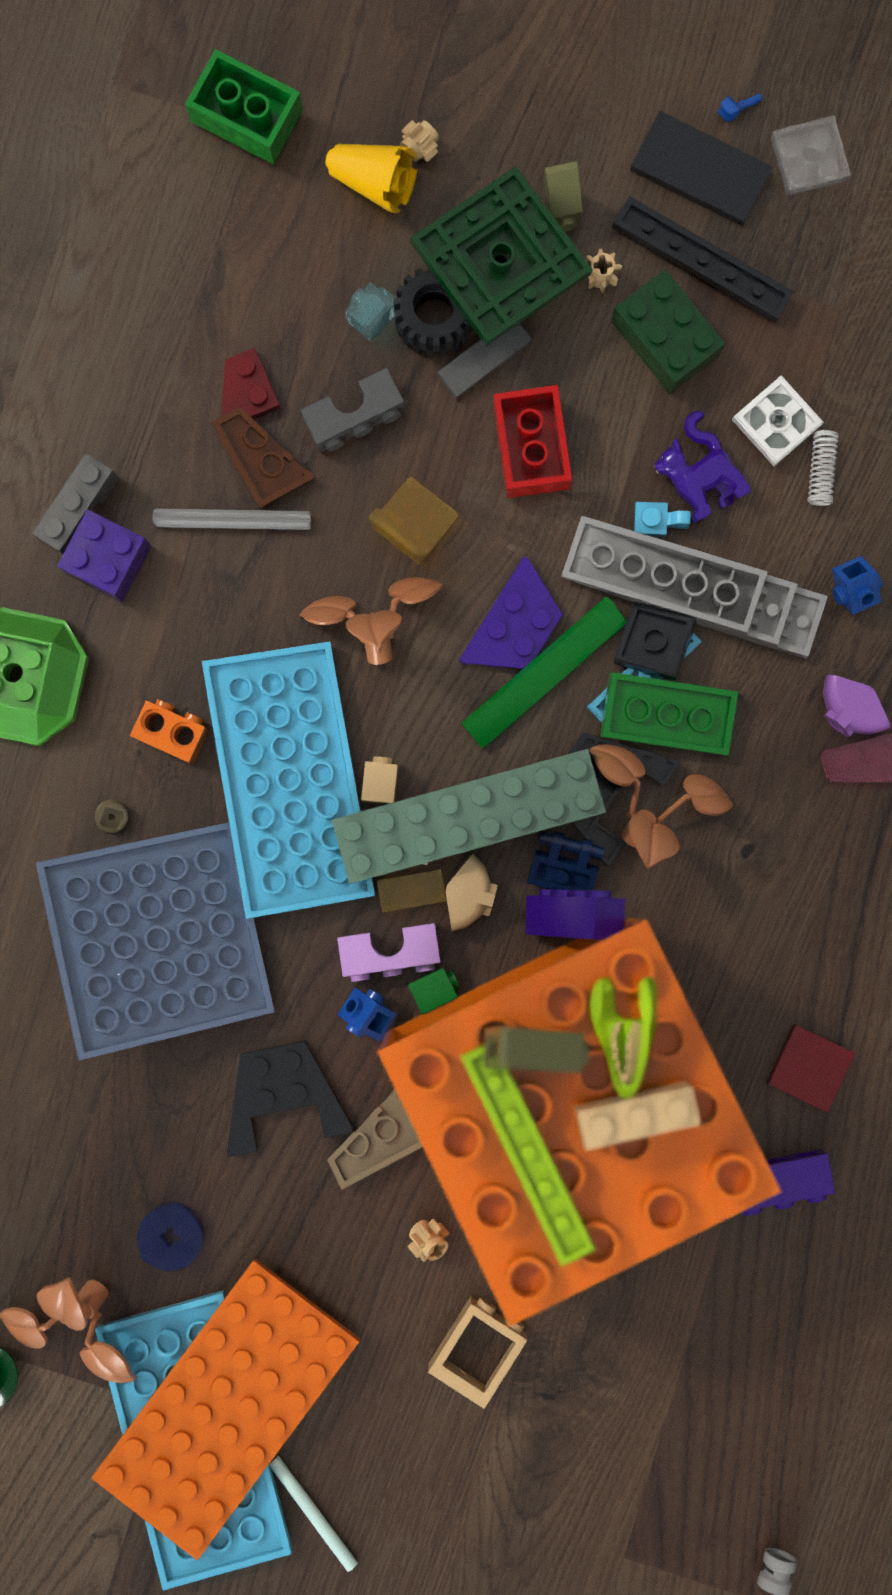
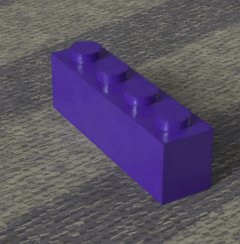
(574, 914)
(799, 1178)

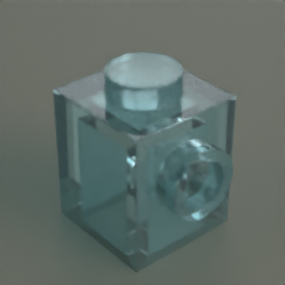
(370, 310)

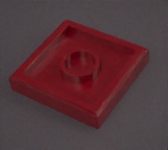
(810, 1068)

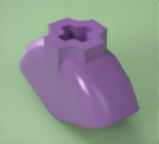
(853, 707)

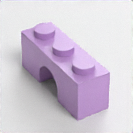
(361, 958)

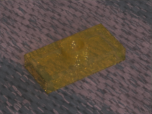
(411, 890)

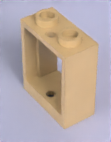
(460, 1379)

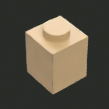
(379, 781)

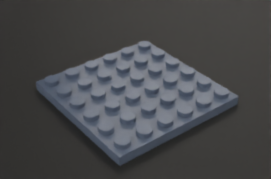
(153, 940)

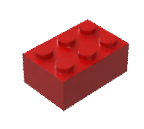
(532, 441)

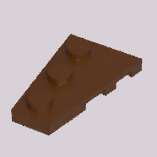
(260, 461)

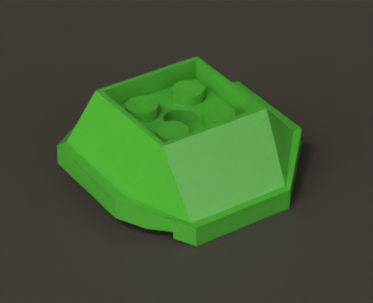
(51, 679)

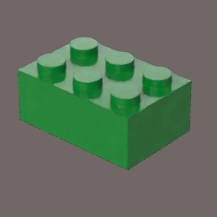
(244, 106)

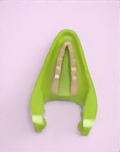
(625, 1040)

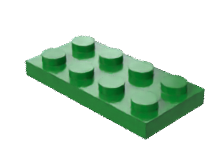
(669, 713)

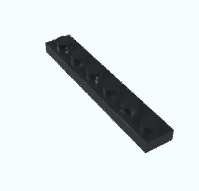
(702, 259)

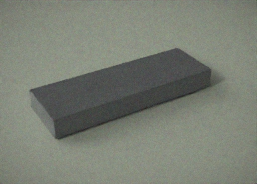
(481, 361)

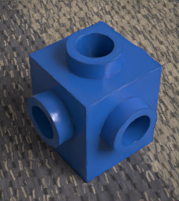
(856, 585)
(367, 1014)

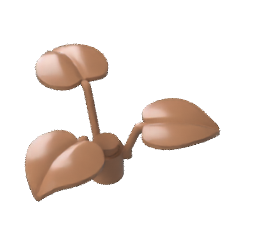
(373, 628)
(643, 831)
(72, 1309)

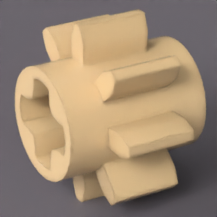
(421, 138)
(609, 267)
(428, 1240)

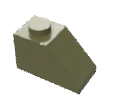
(563, 194)

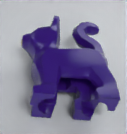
(710, 473)

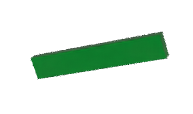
(544, 672)

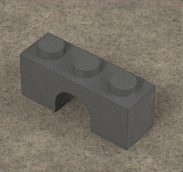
(332, 427)
(86, 487)

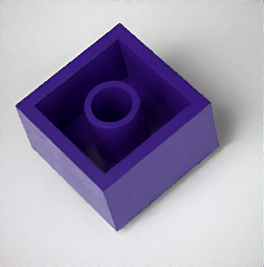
(104, 555)

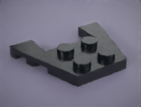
(657, 769)
(281, 1081)

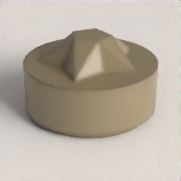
(111, 816)

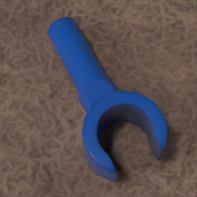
(730, 109)

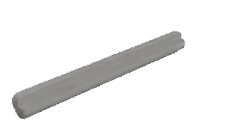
(232, 519)

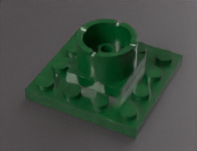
(501, 256)

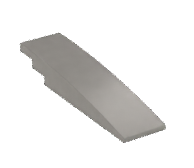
(696, 585)

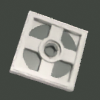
(777, 420)

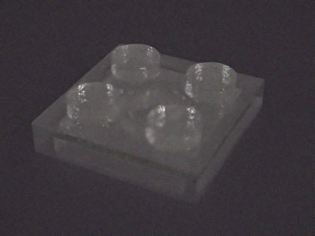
(810, 155)

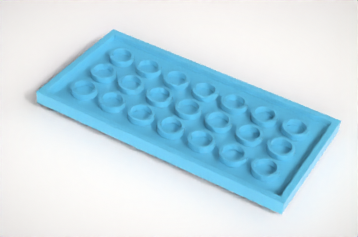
(284, 775)
(152, 1347)

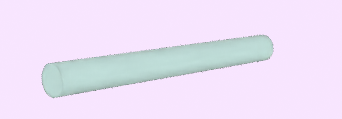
(313, 1513)

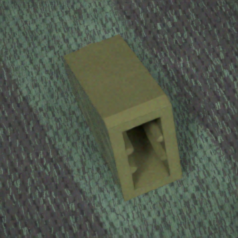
(535, 1050)

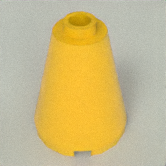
(375, 172)

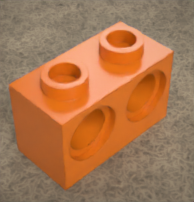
(167, 737)

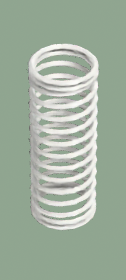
(827, 441)

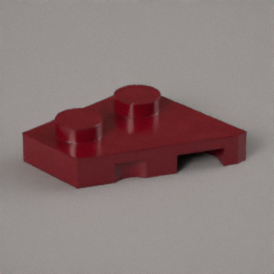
(247, 386)

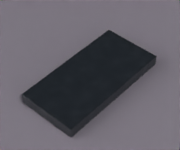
(701, 168)

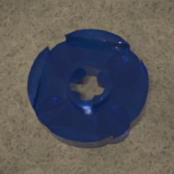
(185, 1225)

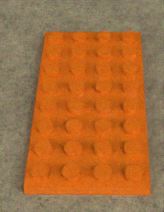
(225, 1409)

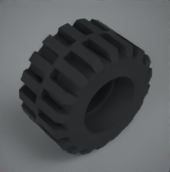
(418, 333)

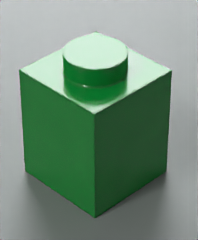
(434, 989)

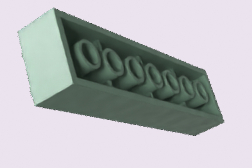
(468, 816)

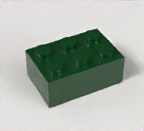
(667, 331)

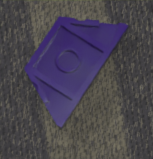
(515, 624)

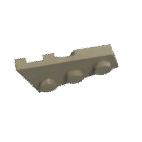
(376, 1144)

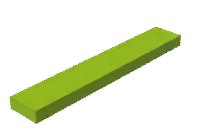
(530, 1158)

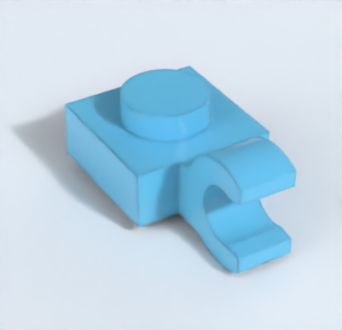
(653, 519)

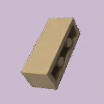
(637, 1117)

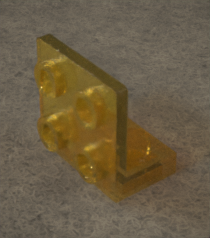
(413, 520)

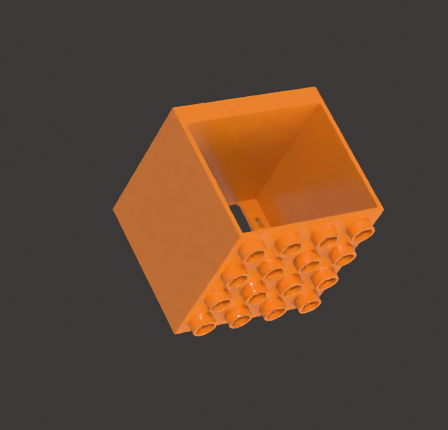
(629, 1193)

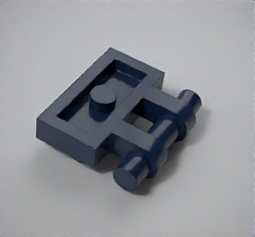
(563, 873)

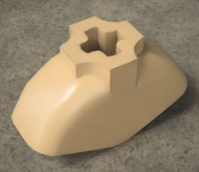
(469, 894)

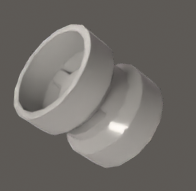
(777, 1571)

